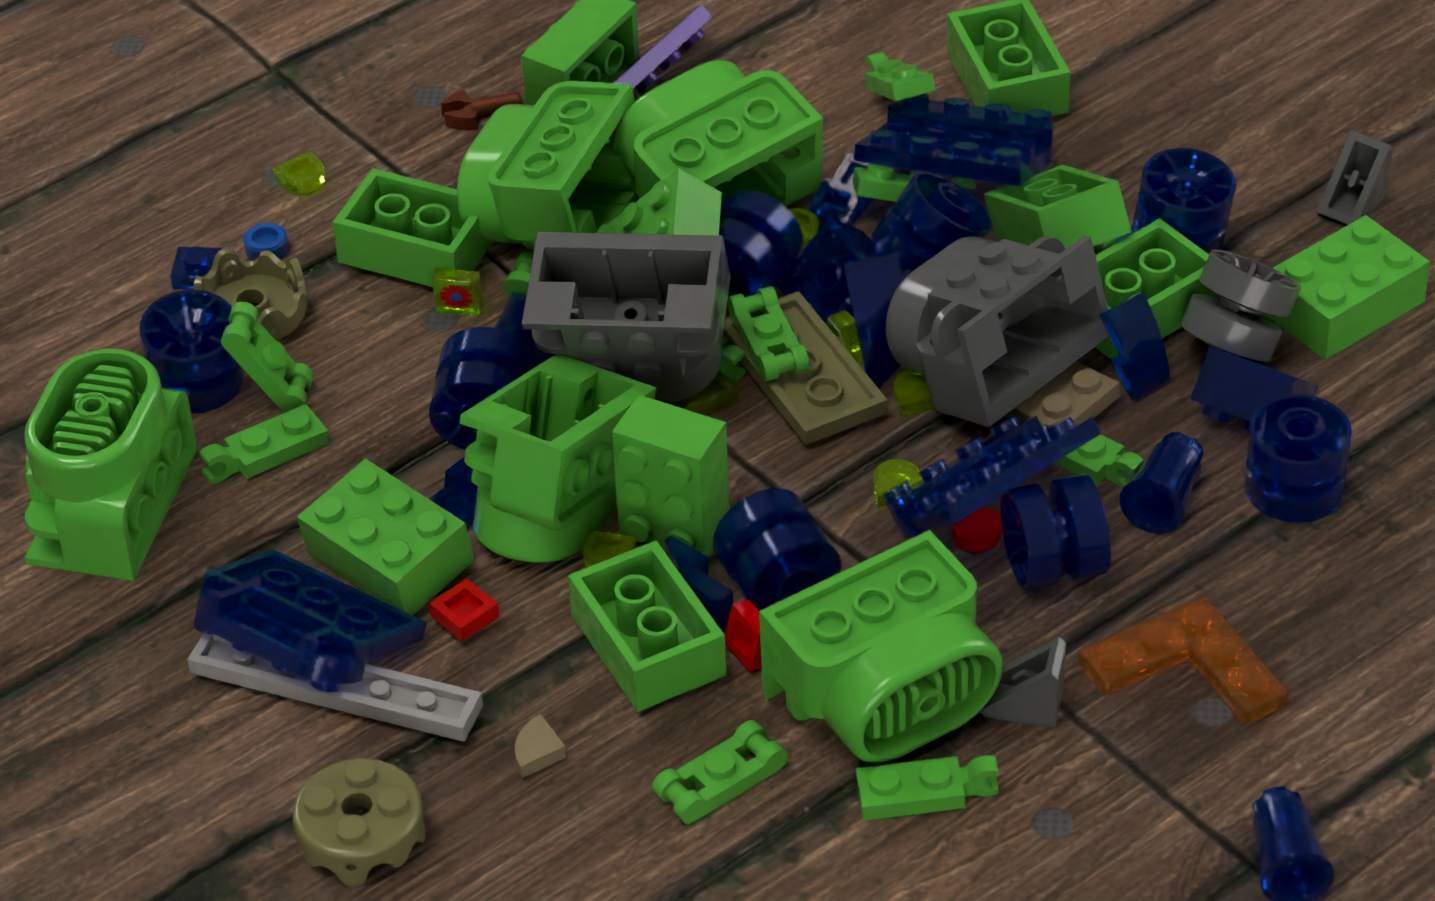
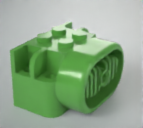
(725, 132)
(548, 165)
(547, 458)
(104, 463)
(883, 651)

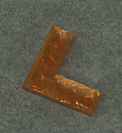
(1183, 634)

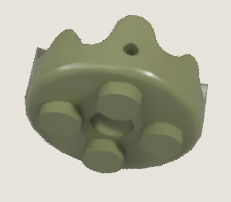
(265, 281)
(354, 842)

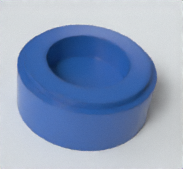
(266, 237)

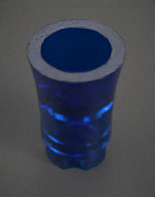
(1161, 488)
(1288, 847)

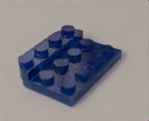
(961, 140)
(983, 472)
(301, 619)

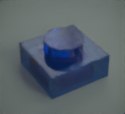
(191, 263)

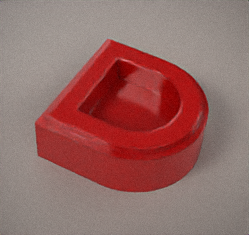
(978, 531)

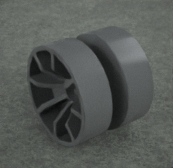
(1236, 318)

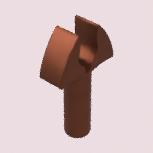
(462, 111)

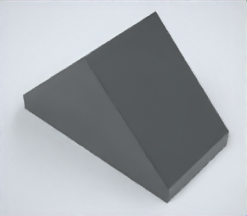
(1358, 179)
(1031, 687)

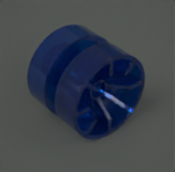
(1188, 193)
(928, 219)
(758, 240)
(184, 345)
(470, 370)
(1297, 458)
(1055, 531)
(773, 547)

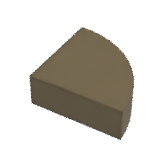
(537, 747)

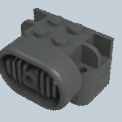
(632, 305)
(996, 321)

